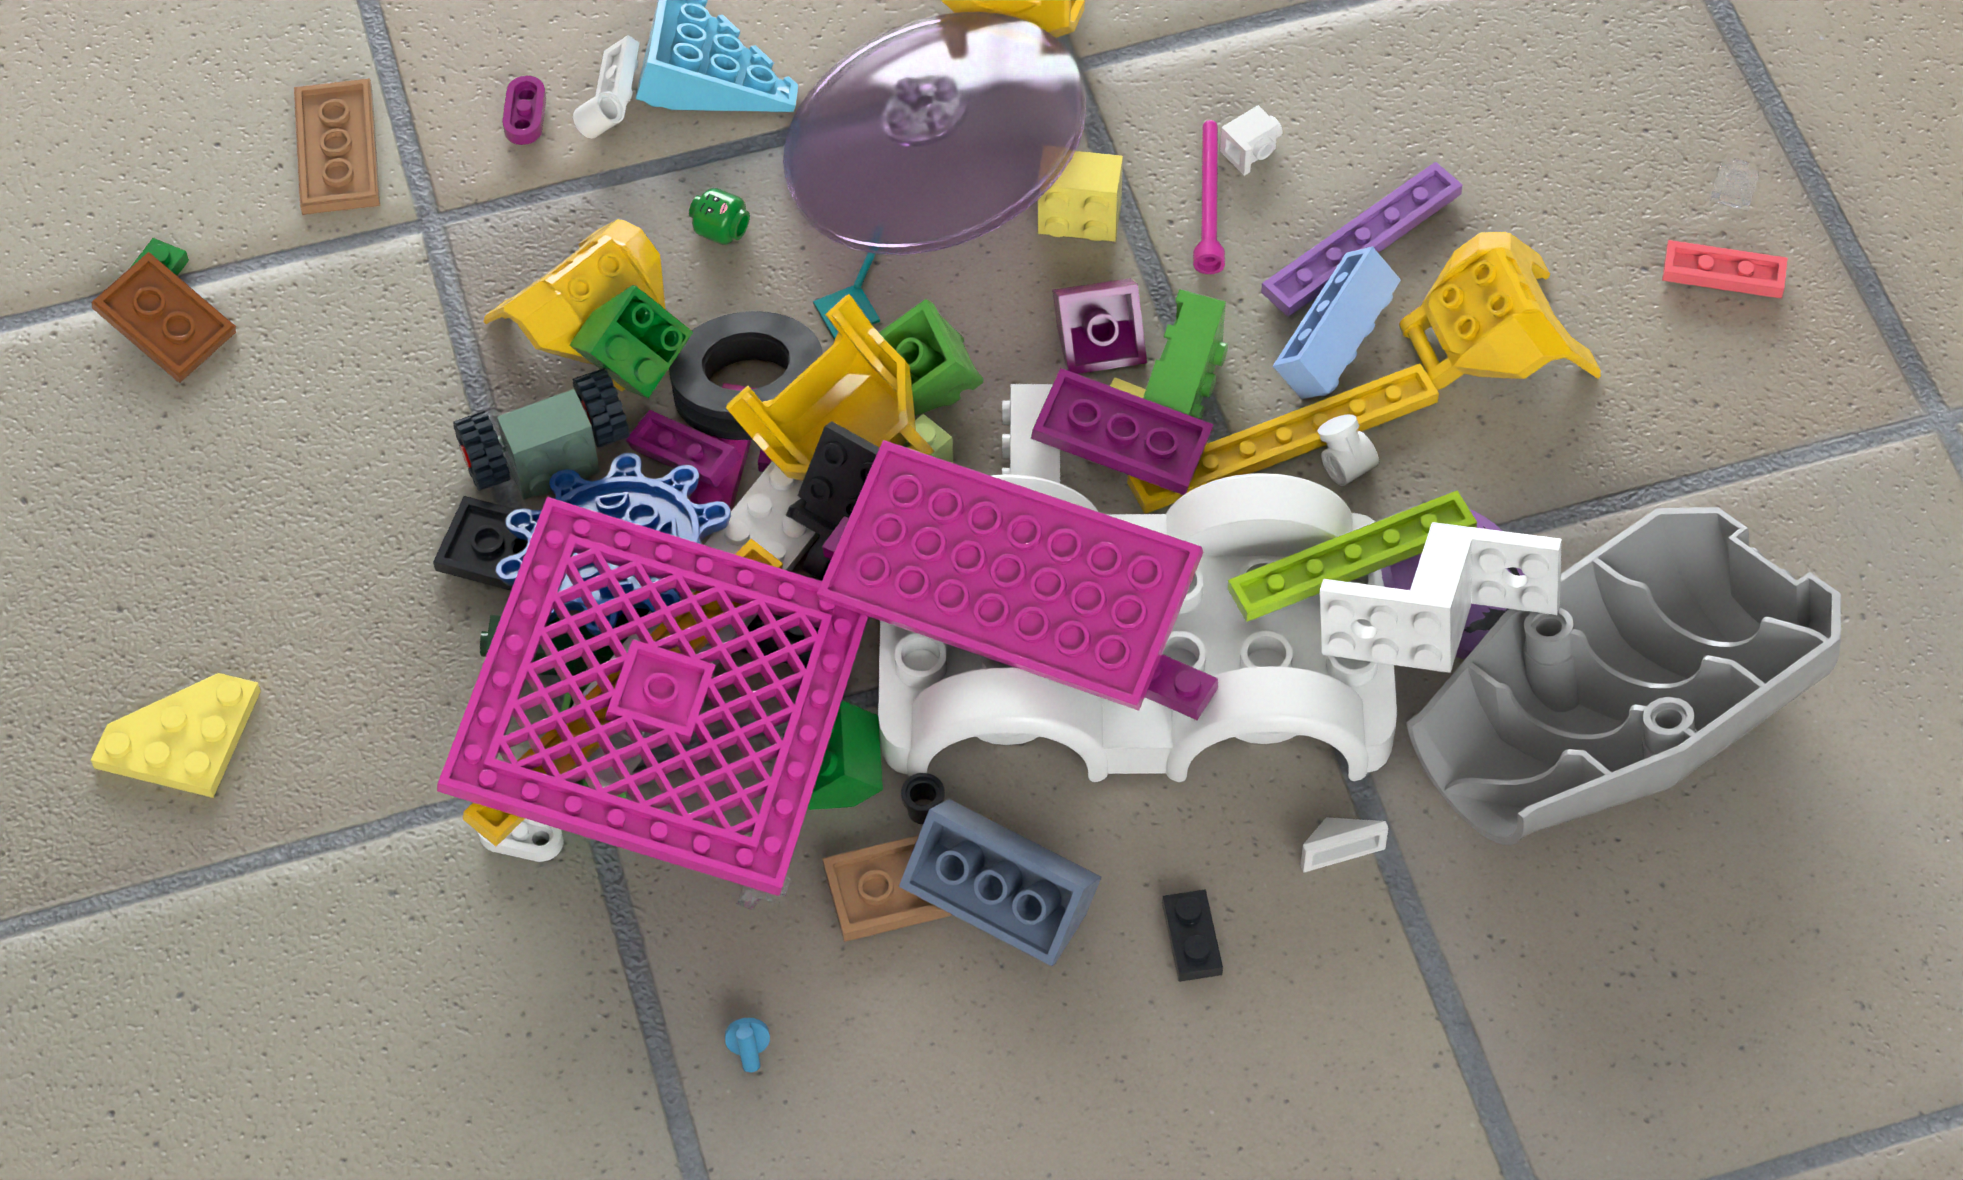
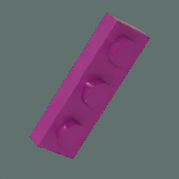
(681, 445)

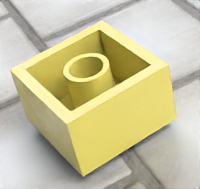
(1084, 199)

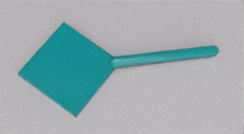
(826, 303)

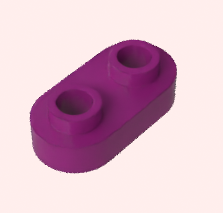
(524, 117)

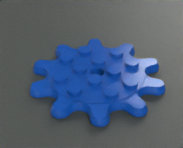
(631, 497)

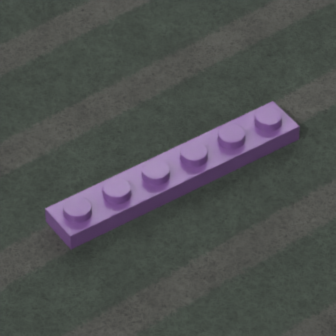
(1375, 227)

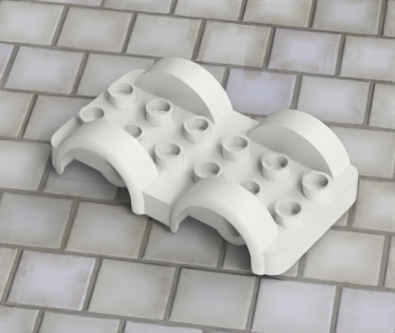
(1266, 668)

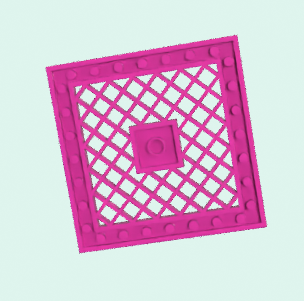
(657, 695)

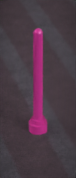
(1209, 254)

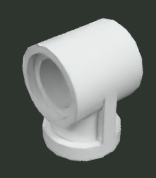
(1348, 450)

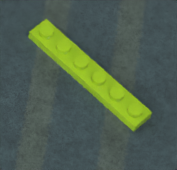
(1345, 557)

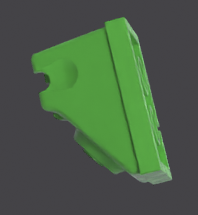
(935, 356)

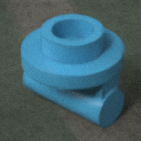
(747, 1039)

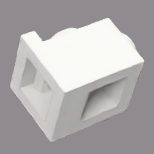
(1249, 138)

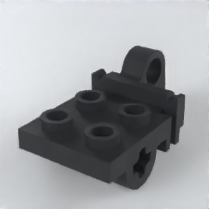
(831, 488)

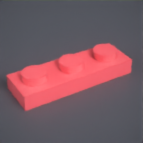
(1725, 269)

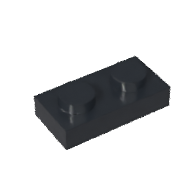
(1192, 935)

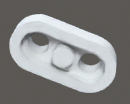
(523, 839)

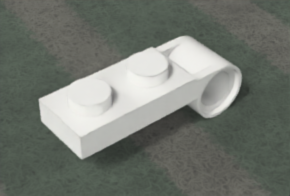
(612, 90)

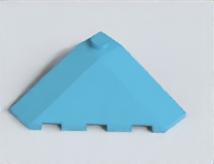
(703, 66)

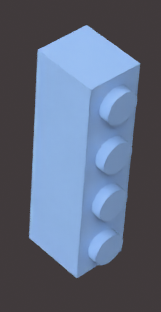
(1337, 323)

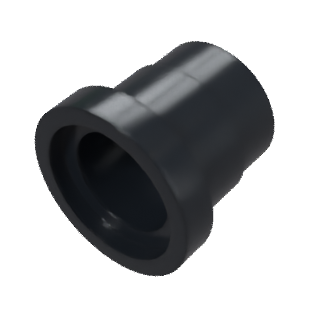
(921, 787)

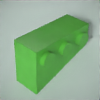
(1189, 355)

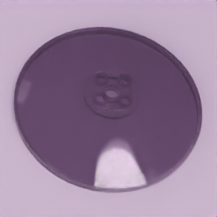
(983, 151)

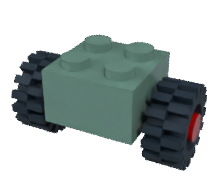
(544, 436)

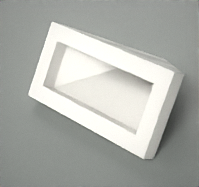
(1342, 840)

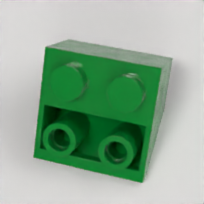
(632, 340)
(851, 761)

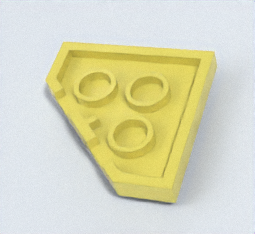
(181, 738)

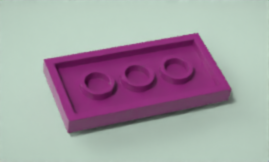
(1122, 431)

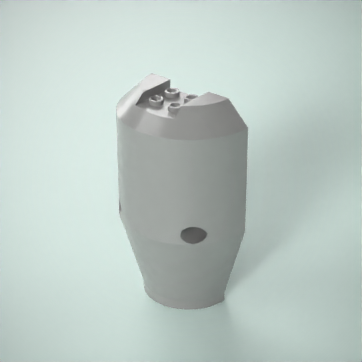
(1642, 676)

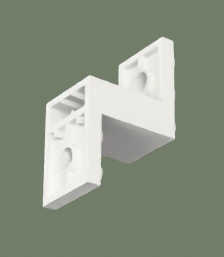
(1427, 621)

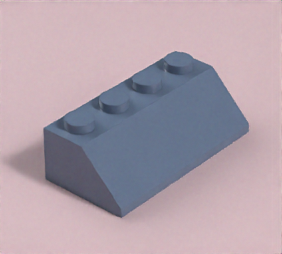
(999, 881)

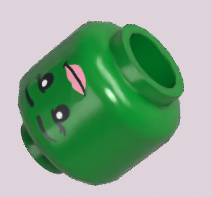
(719, 216)

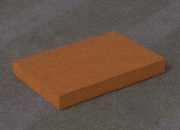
(163, 317)

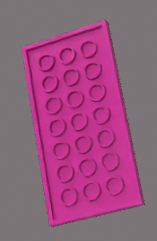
(1011, 574)

